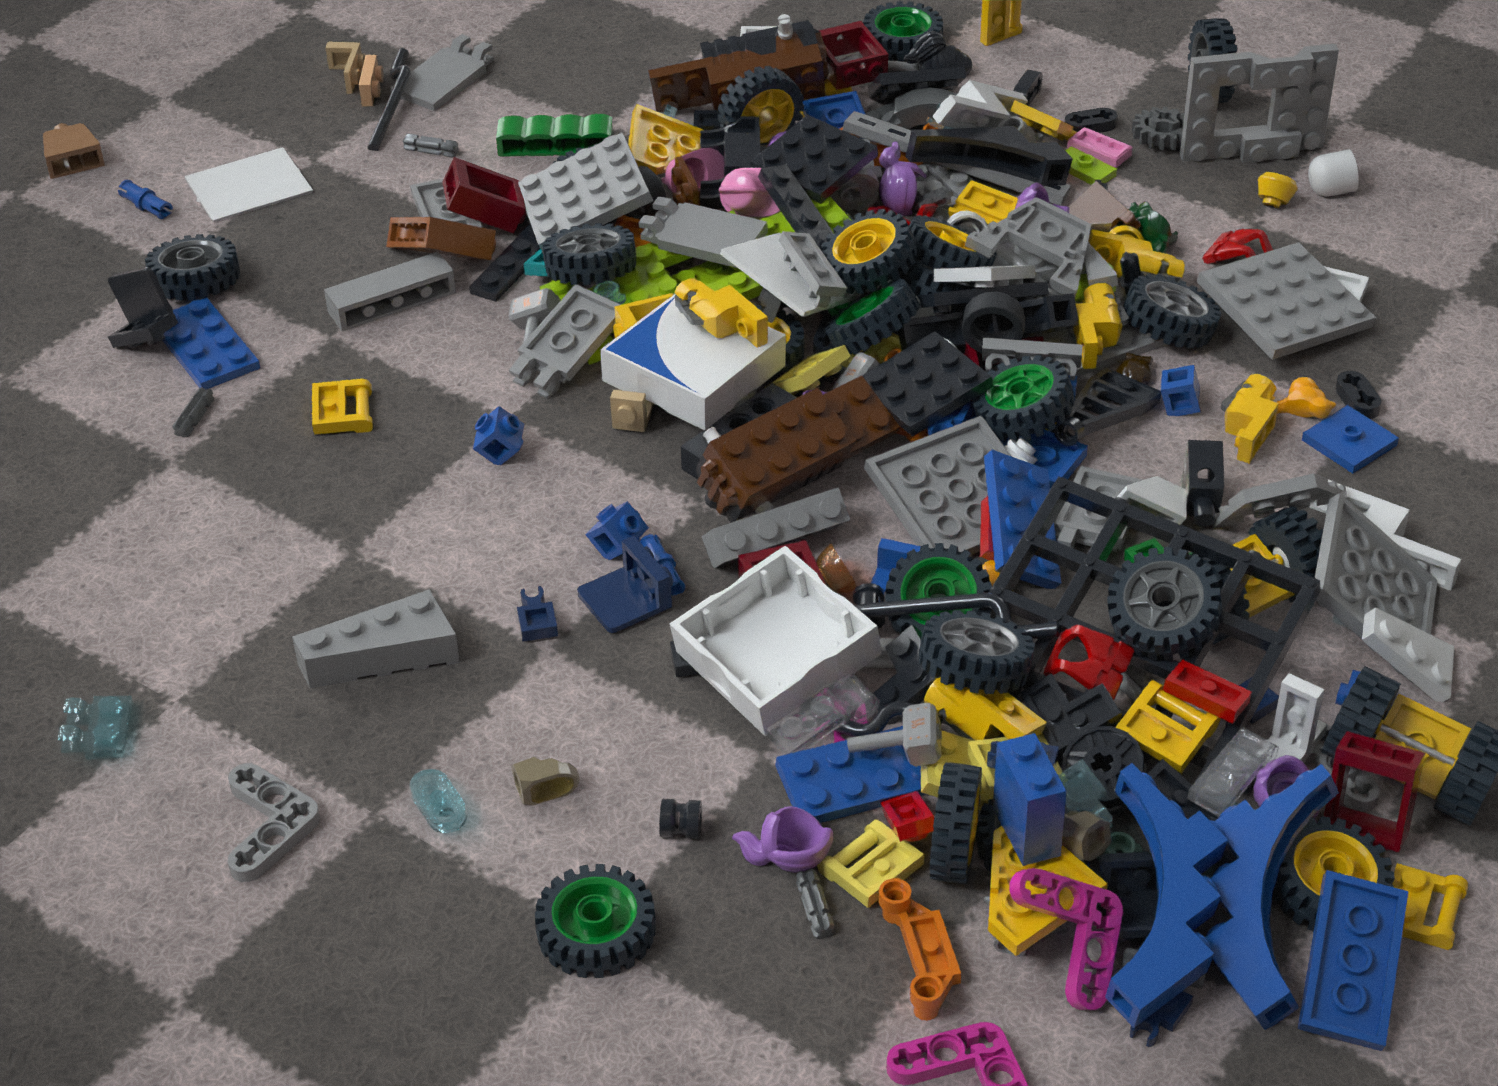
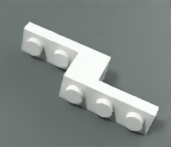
(978, 106)
(1393, 521)

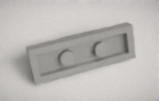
(812, 266)
(1004, 350)

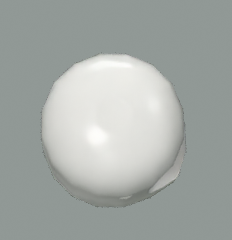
(1334, 173)

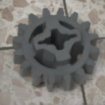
(1159, 128)

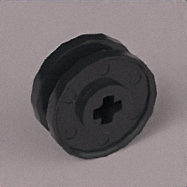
(1108, 749)

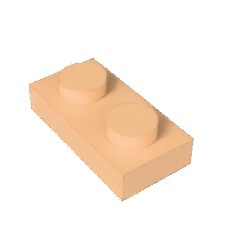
(369, 80)

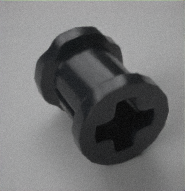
(870, 593)

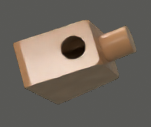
(71, 150)

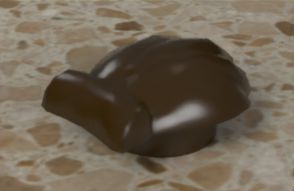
(1136, 367)

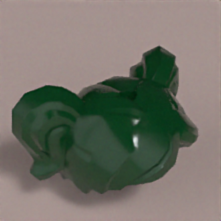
(1154, 227)

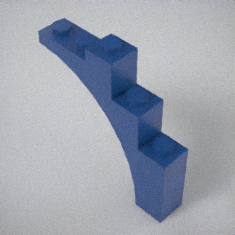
(1246, 887)
(1186, 899)

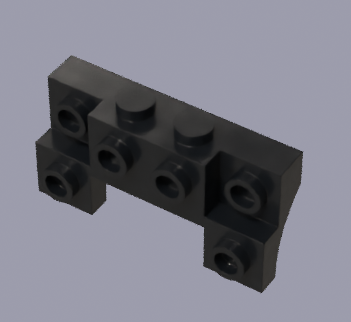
(738, 146)

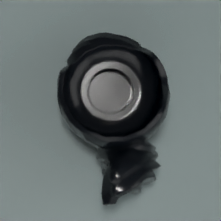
(935, 53)

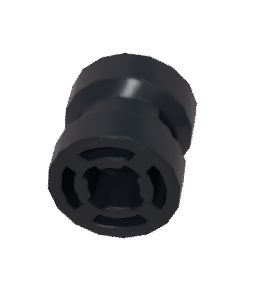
(689, 820)

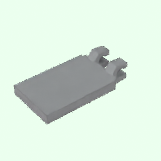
(447, 73)
(431, 202)
(698, 230)
(564, 340)
(1083, 526)

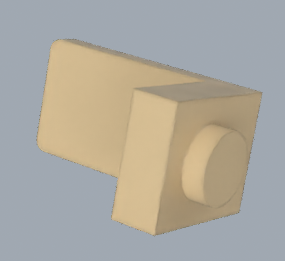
(348, 57)
(630, 410)

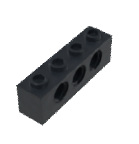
(756, 406)

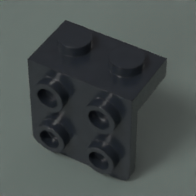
(144, 307)
(1135, 883)

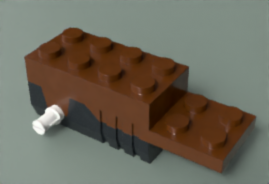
(790, 47)
(790, 447)

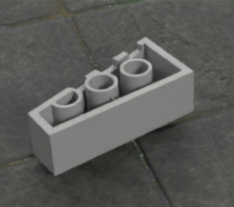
(378, 642)

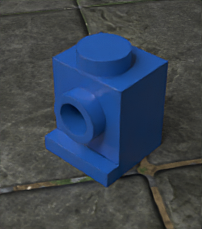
(1180, 391)

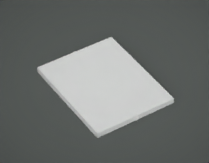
(248, 184)
(765, 264)

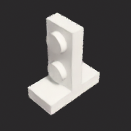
(1296, 718)

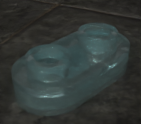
(441, 802)

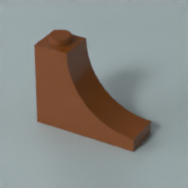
(441, 236)

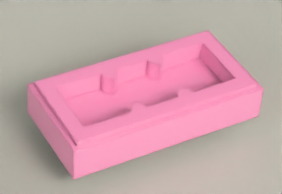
(1100, 147)

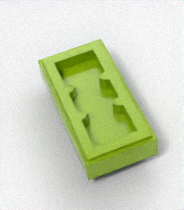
(1089, 168)

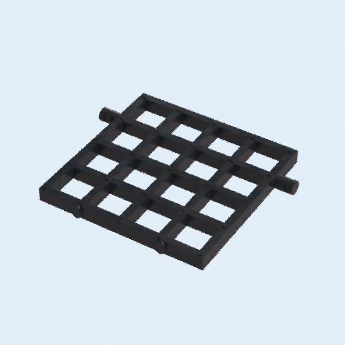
(1093, 567)

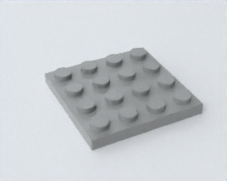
(585, 189)
(1285, 300)
(939, 484)
(1368, 570)

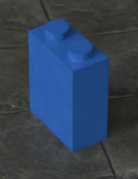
(1029, 799)

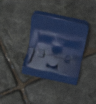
(630, 592)

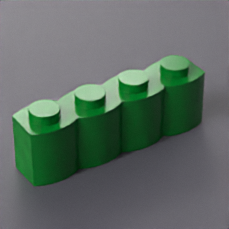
(549, 135)

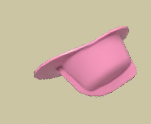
(703, 164)
(746, 194)

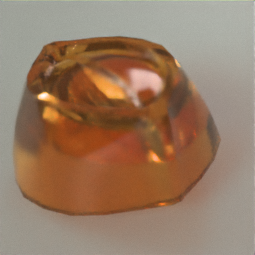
(835, 571)

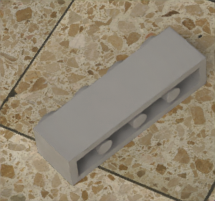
(390, 291)
(776, 527)

